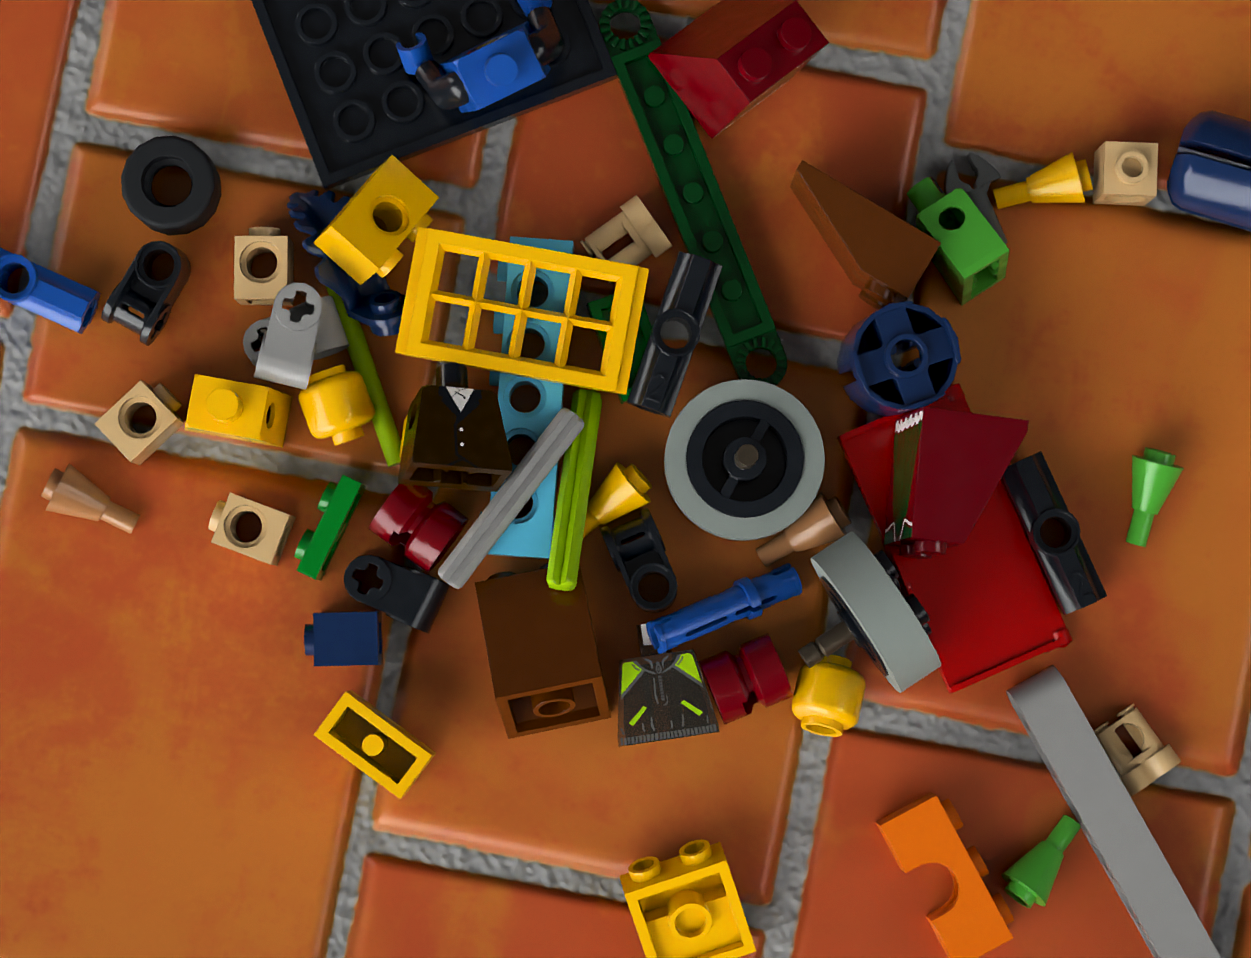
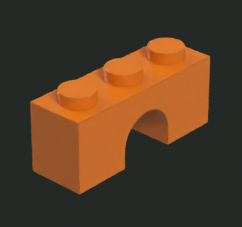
(971, 918)

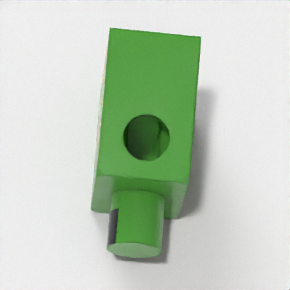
(969, 256)

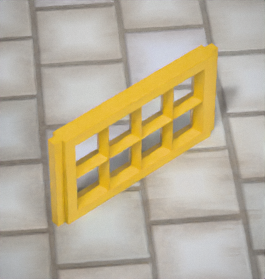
(423, 293)

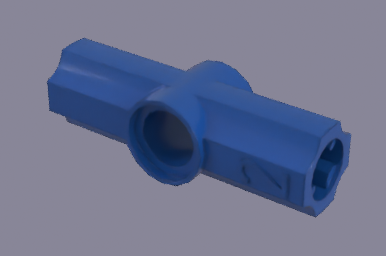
(49, 293)

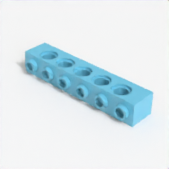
(533, 533)

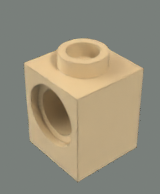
(1125, 173)
(258, 291)
(118, 426)
(274, 533)

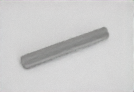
(511, 498)

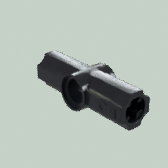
(686, 302)
(1068, 565)

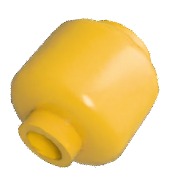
(336, 404)
(828, 696)

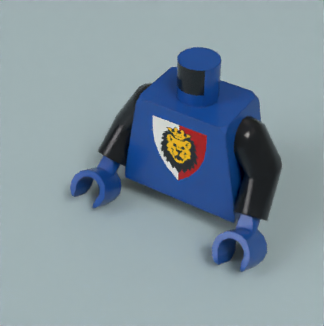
(492, 67)

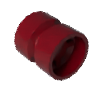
(418, 524)
(746, 678)

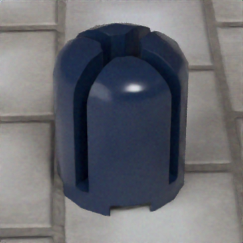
(1214, 169)
(868, 352)

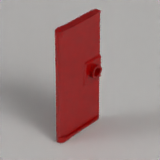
(983, 595)

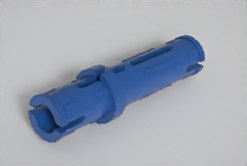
(743, 600)

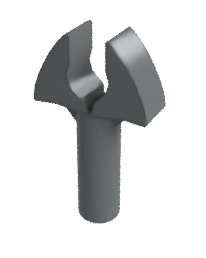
(985, 175)

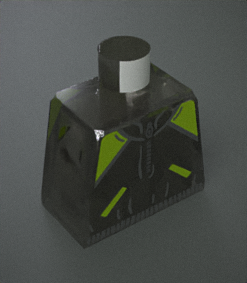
(662, 696)

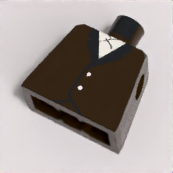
(455, 436)

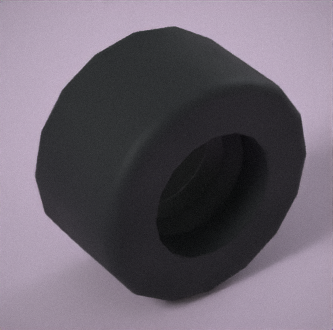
(147, 162)

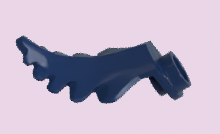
(367, 303)

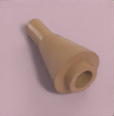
(77, 496)
(817, 526)

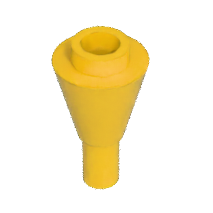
(1056, 183)
(617, 495)

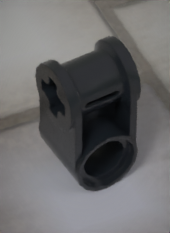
(146, 294)
(641, 558)
(405, 592)

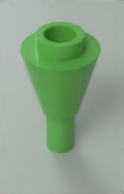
(1152, 482)
(1035, 873)

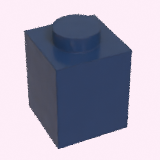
(345, 639)

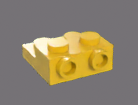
(687, 905)

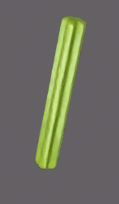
(574, 494)

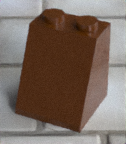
(541, 653)

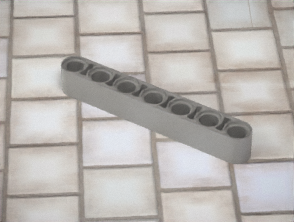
(1109, 818)

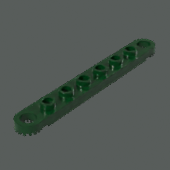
(692, 192)

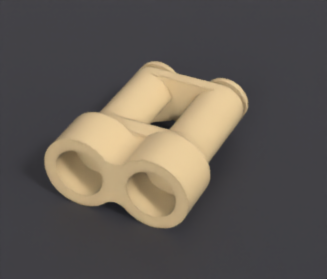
(641, 227)
(1149, 764)

